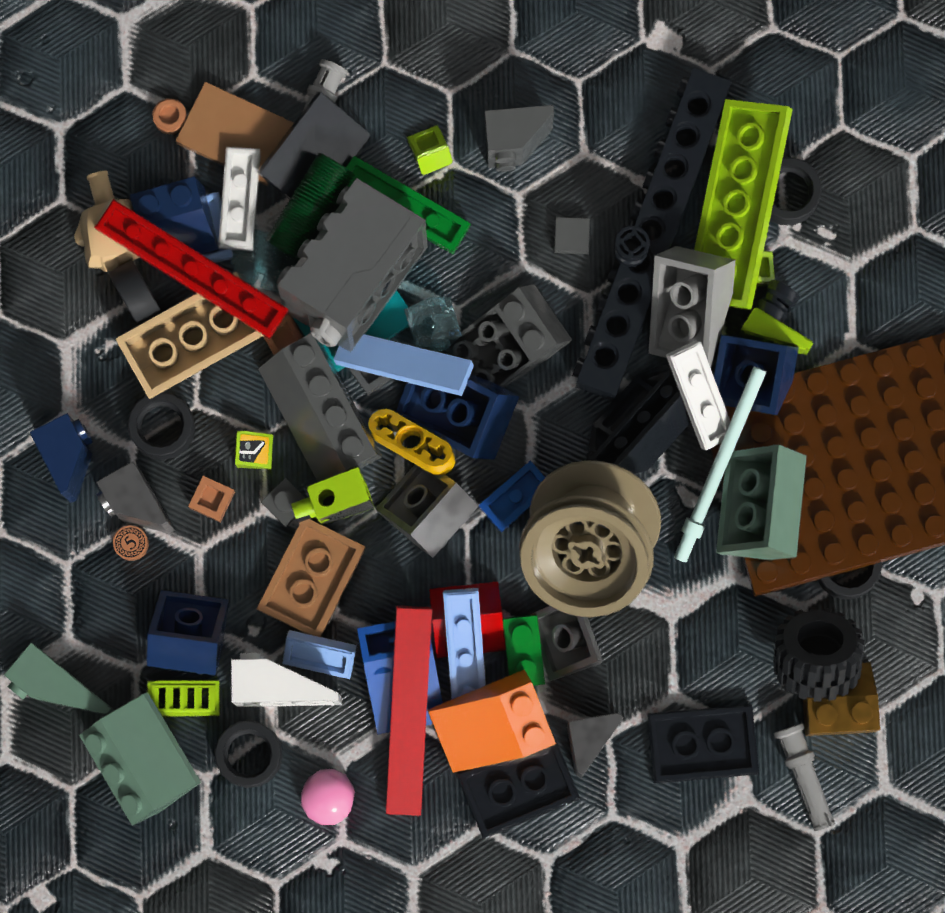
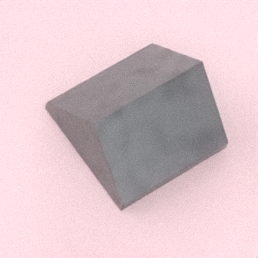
(566, 643)
(589, 737)

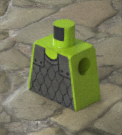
(350, 498)

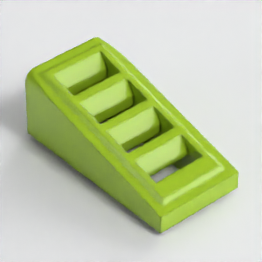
(767, 328)
(169, 710)

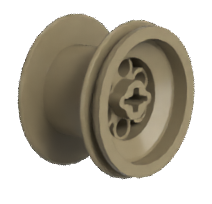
(588, 566)

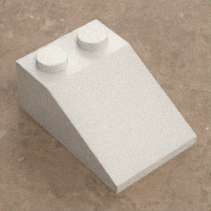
(267, 684)

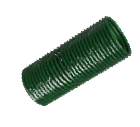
(302, 216)

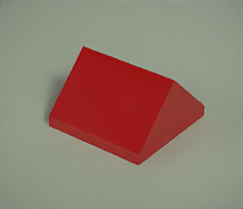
(490, 614)

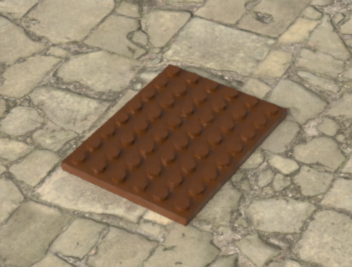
(870, 461)

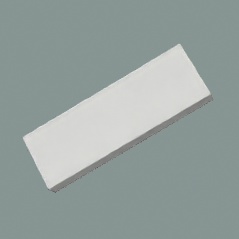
(239, 199)
(699, 393)

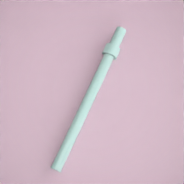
(694, 526)

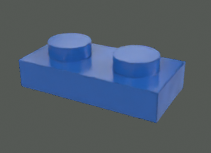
(512, 497)

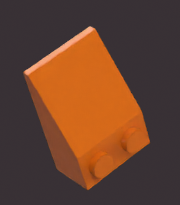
(492, 724)

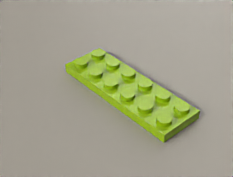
(743, 190)

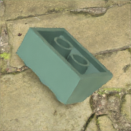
(762, 503)
(140, 759)

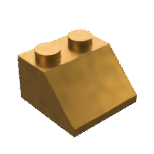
(847, 714)

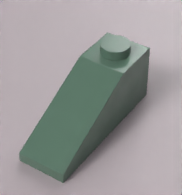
(47, 681)

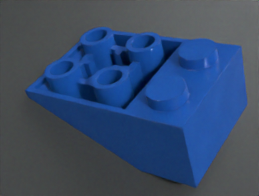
(378, 659)

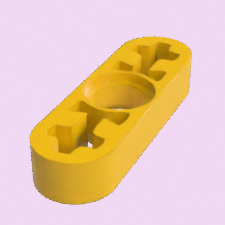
(405, 428)

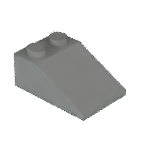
(689, 300)

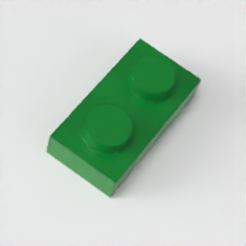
(524, 647)

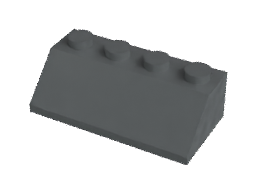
(318, 409)

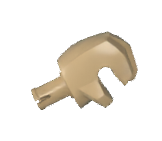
(98, 249)

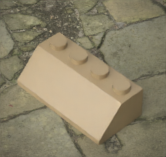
(182, 343)

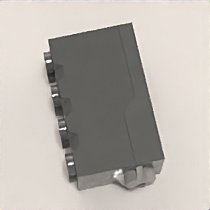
(352, 265)

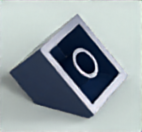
(181, 212)
(735, 364)
(65, 452)
(187, 632)

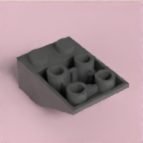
(511, 337)

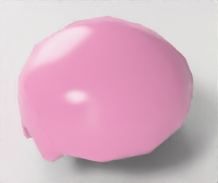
(327, 797)

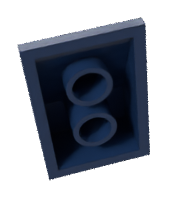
(467, 422)

